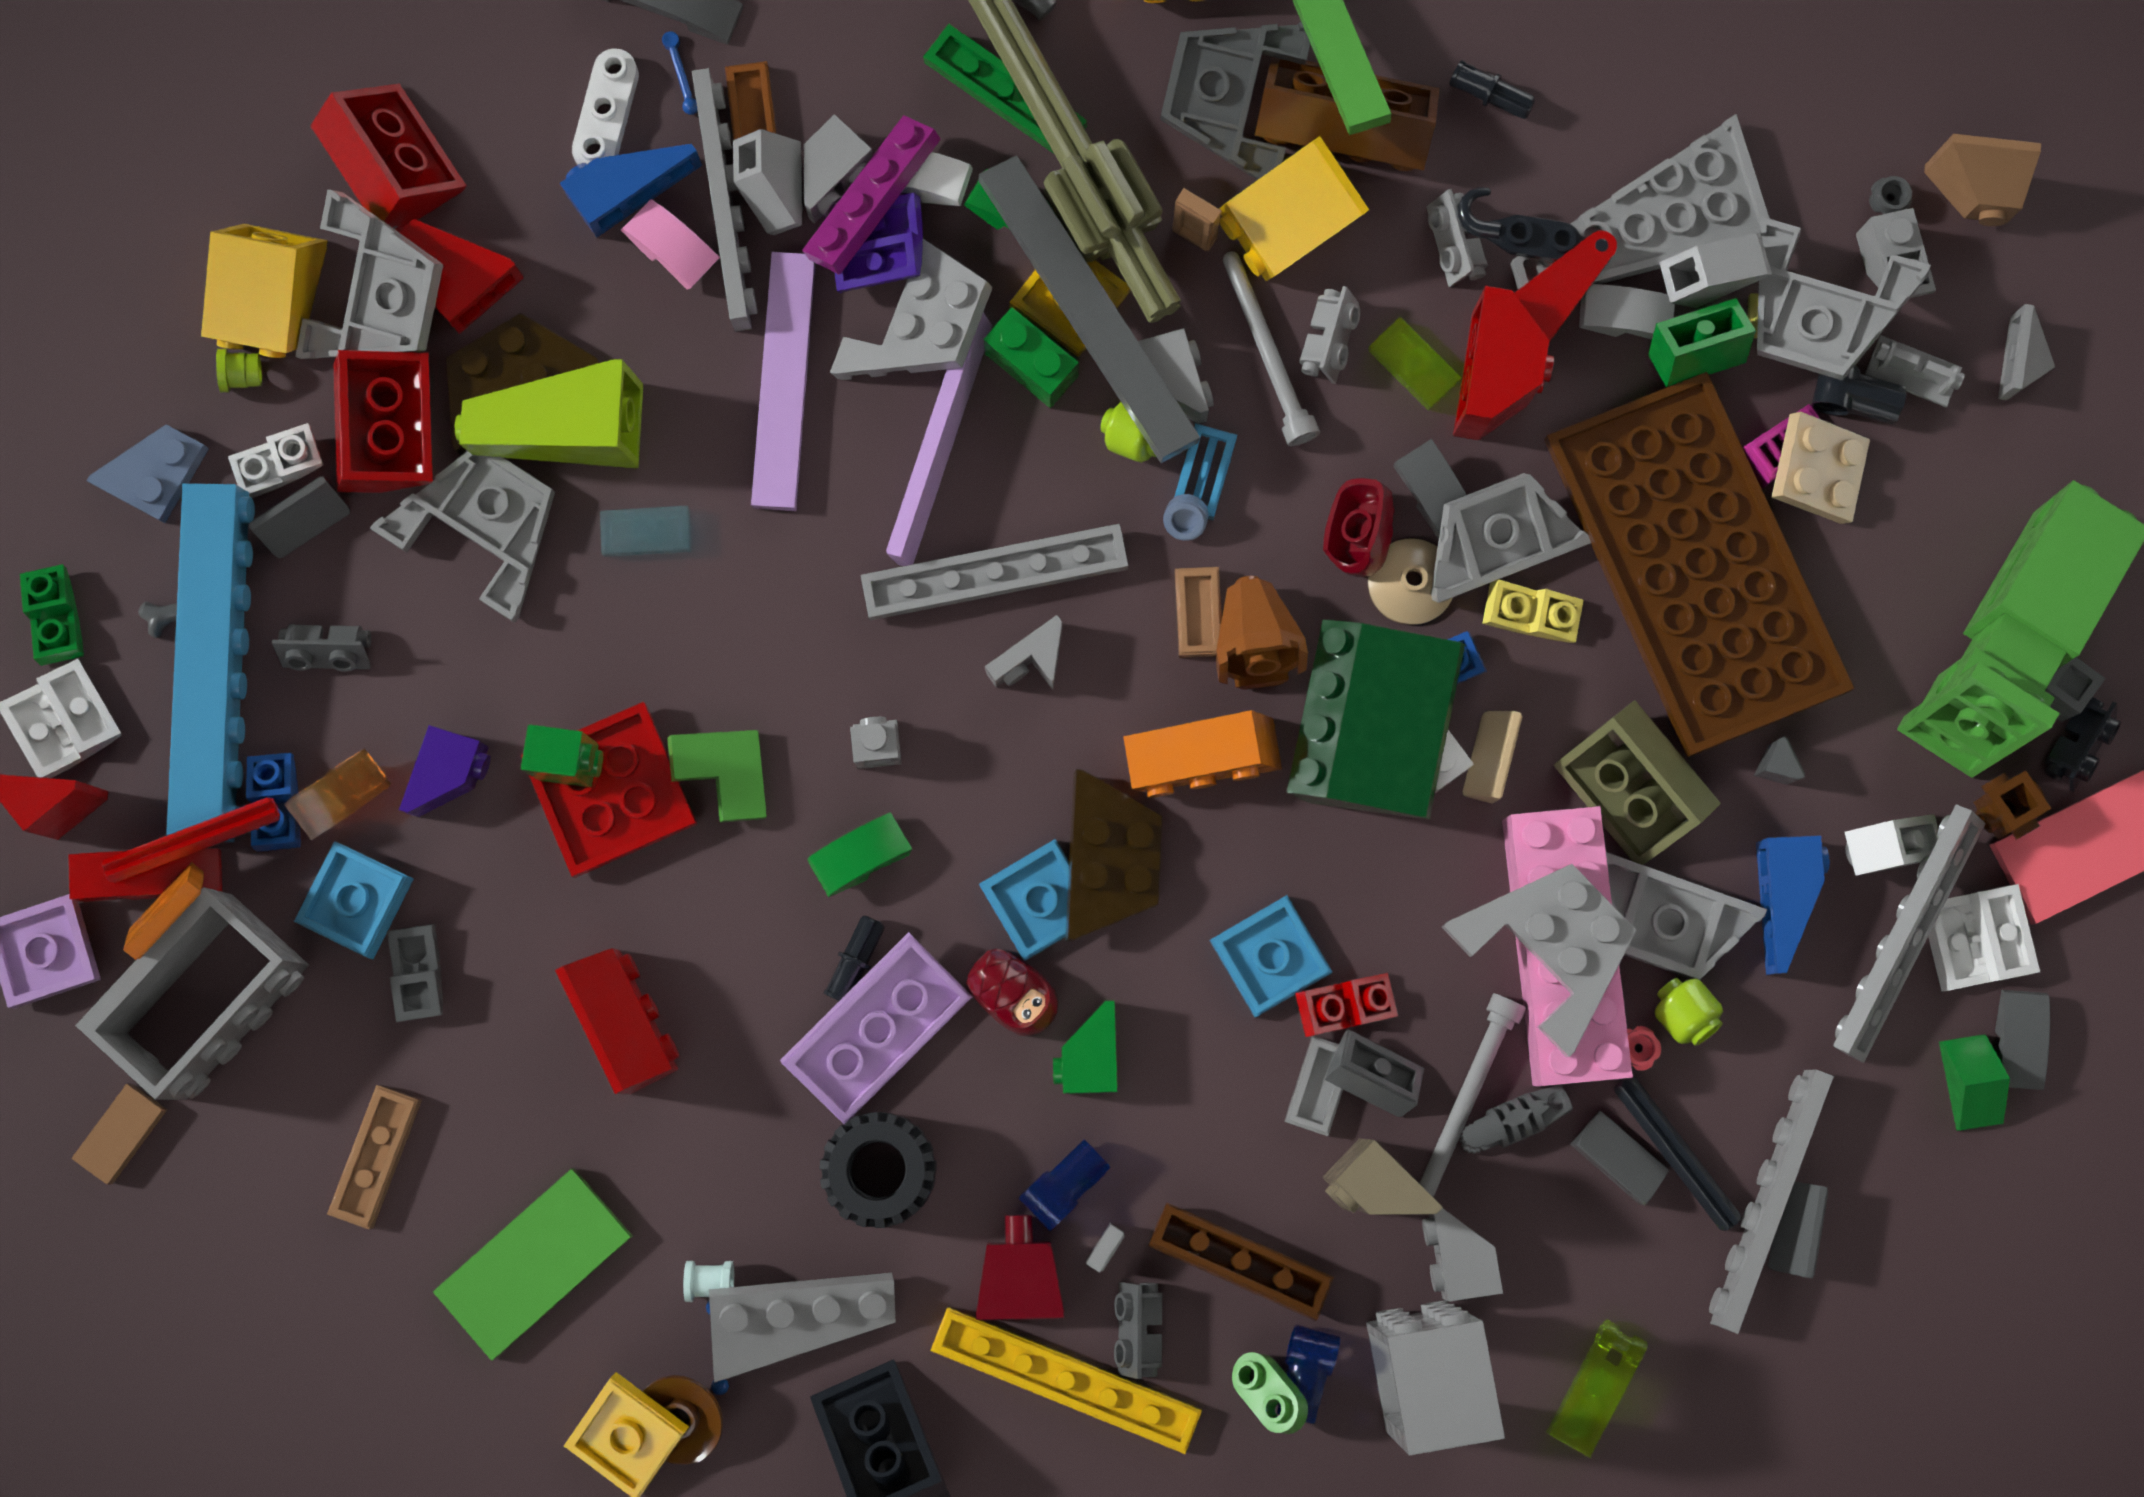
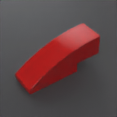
(90, 884)

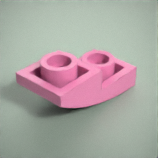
(670, 242)

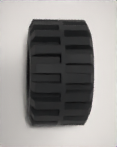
(838, 1178)

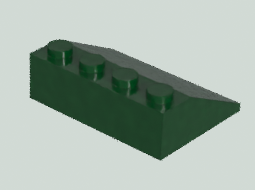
(1375, 719)

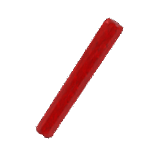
(190, 840)

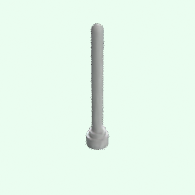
(1299, 425)
(1502, 1017)

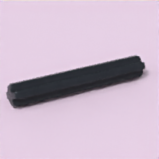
(1677, 1153)

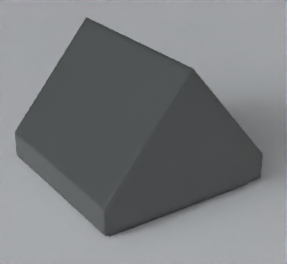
(1780, 763)

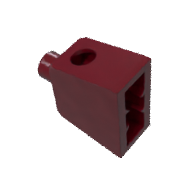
(1019, 1276)

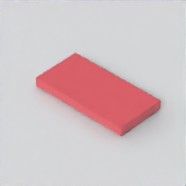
(2077, 850)

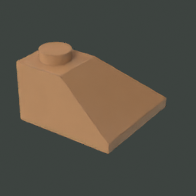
(1984, 176)

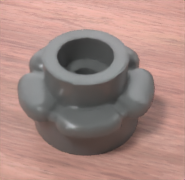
(1892, 185)

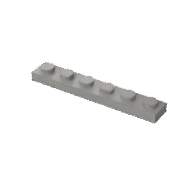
(727, 217)
(994, 572)
(1914, 922)
(1763, 1216)

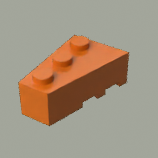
(1202, 752)

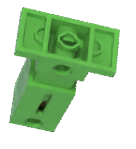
(2027, 630)

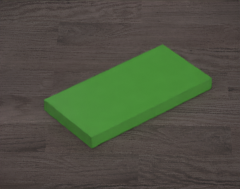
(532, 1264)

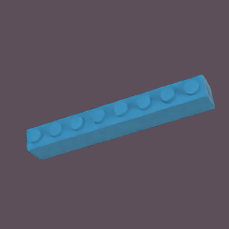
(209, 653)

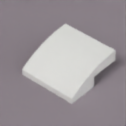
(59, 720)
(1982, 939)

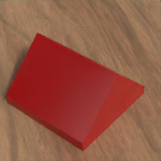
(48, 804)

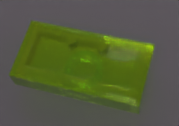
(1414, 363)

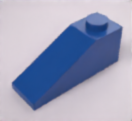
(621, 184)
(1789, 886)

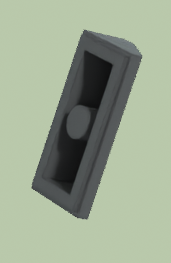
(300, 517)
(1375, 1074)
(1620, 1158)
(1799, 1231)

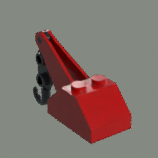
(1513, 330)

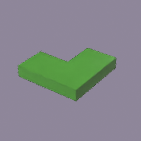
(730, 759)

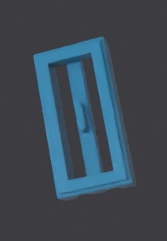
(1214, 435)

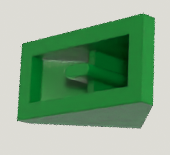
(1975, 1082)

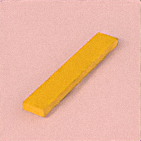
(1066, 1380)

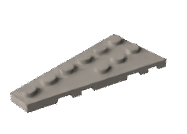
(1680, 203)

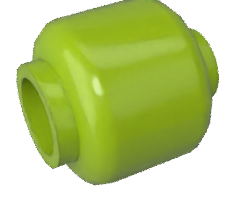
(1124, 436)
(1688, 1011)

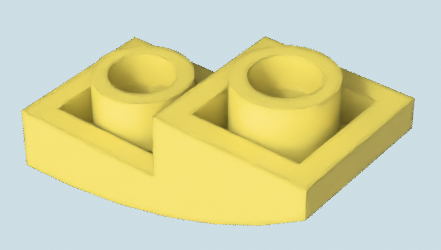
(1532, 611)

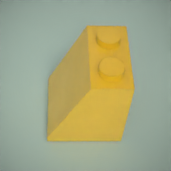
(1292, 210)
(260, 287)

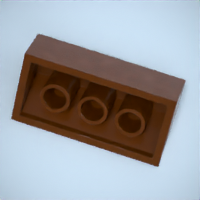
(1301, 108)

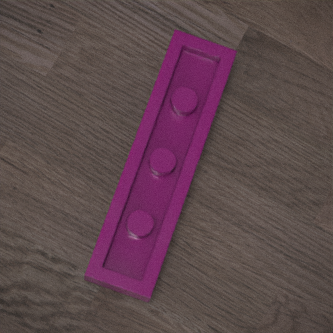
(871, 194)

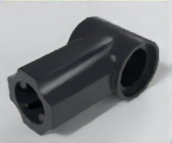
(1859, 396)

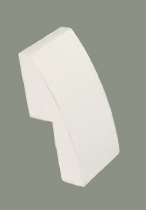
(940, 180)
(278, 462)

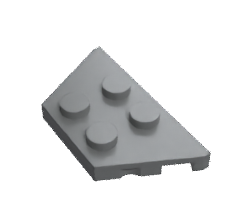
(1499, 534)
(1675, 920)

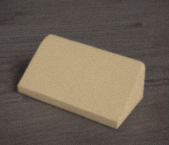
(1492, 755)

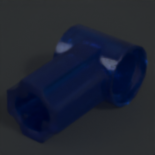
(1057, 1191)
(1310, 1360)

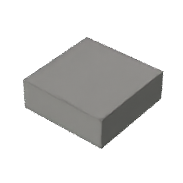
(1105, 1248)

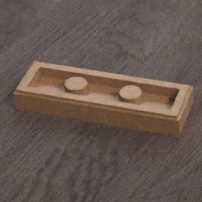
(374, 1157)

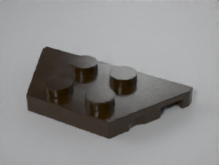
(506, 358)
(1111, 857)

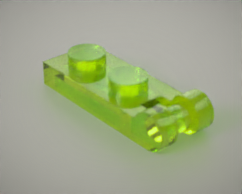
(1597, 1389)

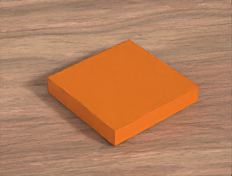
(164, 911)

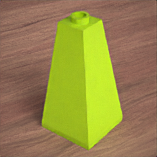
(563, 418)

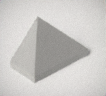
(2025, 354)

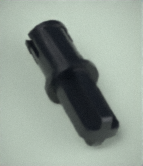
(1492, 90)
(855, 957)

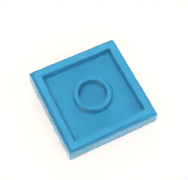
(1032, 899)
(353, 900)
(1270, 956)

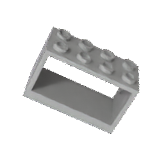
(157, 971)
(1434, 1378)

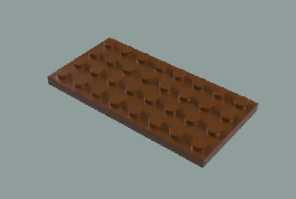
(1698, 564)

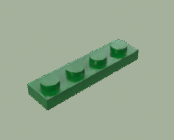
(984, 79)

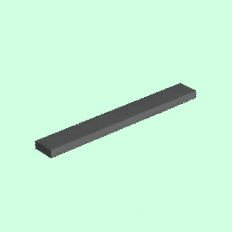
(1089, 309)

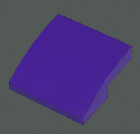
(890, 251)

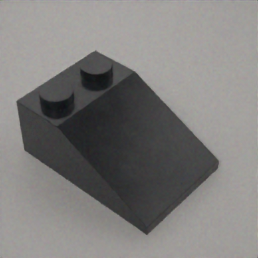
(878, 1437)

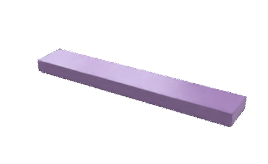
(783, 382)
(935, 452)

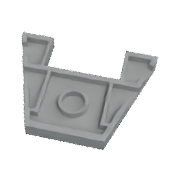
(389, 290)
(1819, 322)
(929, 326)
(492, 507)
(1568, 931)

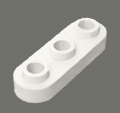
(609, 89)

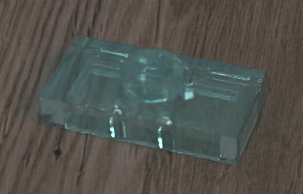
(645, 531)

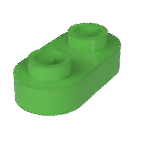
(1266, 1390)

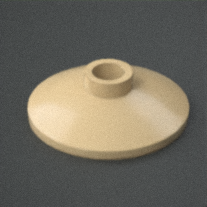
(1393, 593)

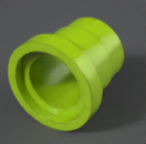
(237, 370)

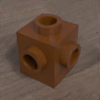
(2023, 798)

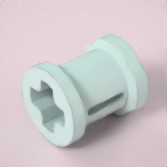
(701, 1278)

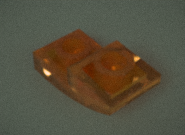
(337, 794)

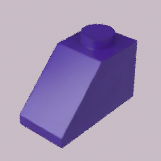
(444, 770)

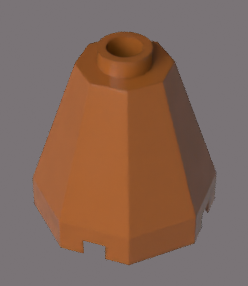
(1258, 637)

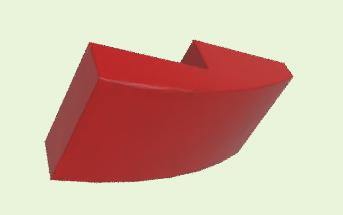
(1346, 1004)

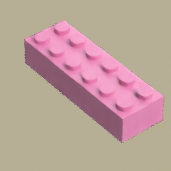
(1535, 848)

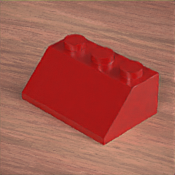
(386, 153)
(382, 420)
(619, 1020)

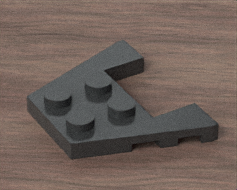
(1215, 84)

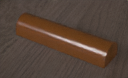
(1241, 1261)

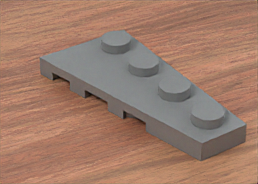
(786, 1319)

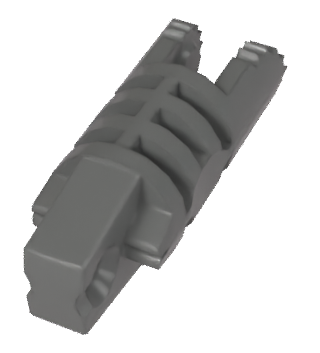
(1516, 1119)

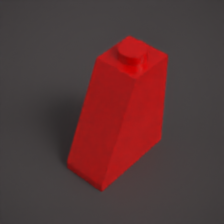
(470, 275)

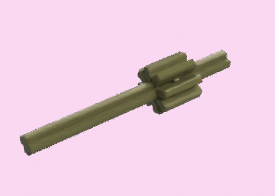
(1100, 186)

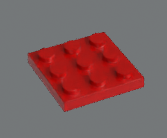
(629, 801)

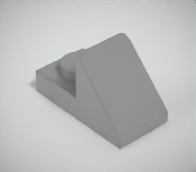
(1039, 647)

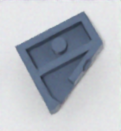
(152, 472)

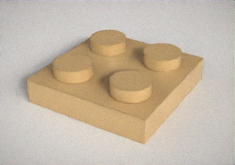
(1820, 468)

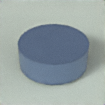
(1185, 517)

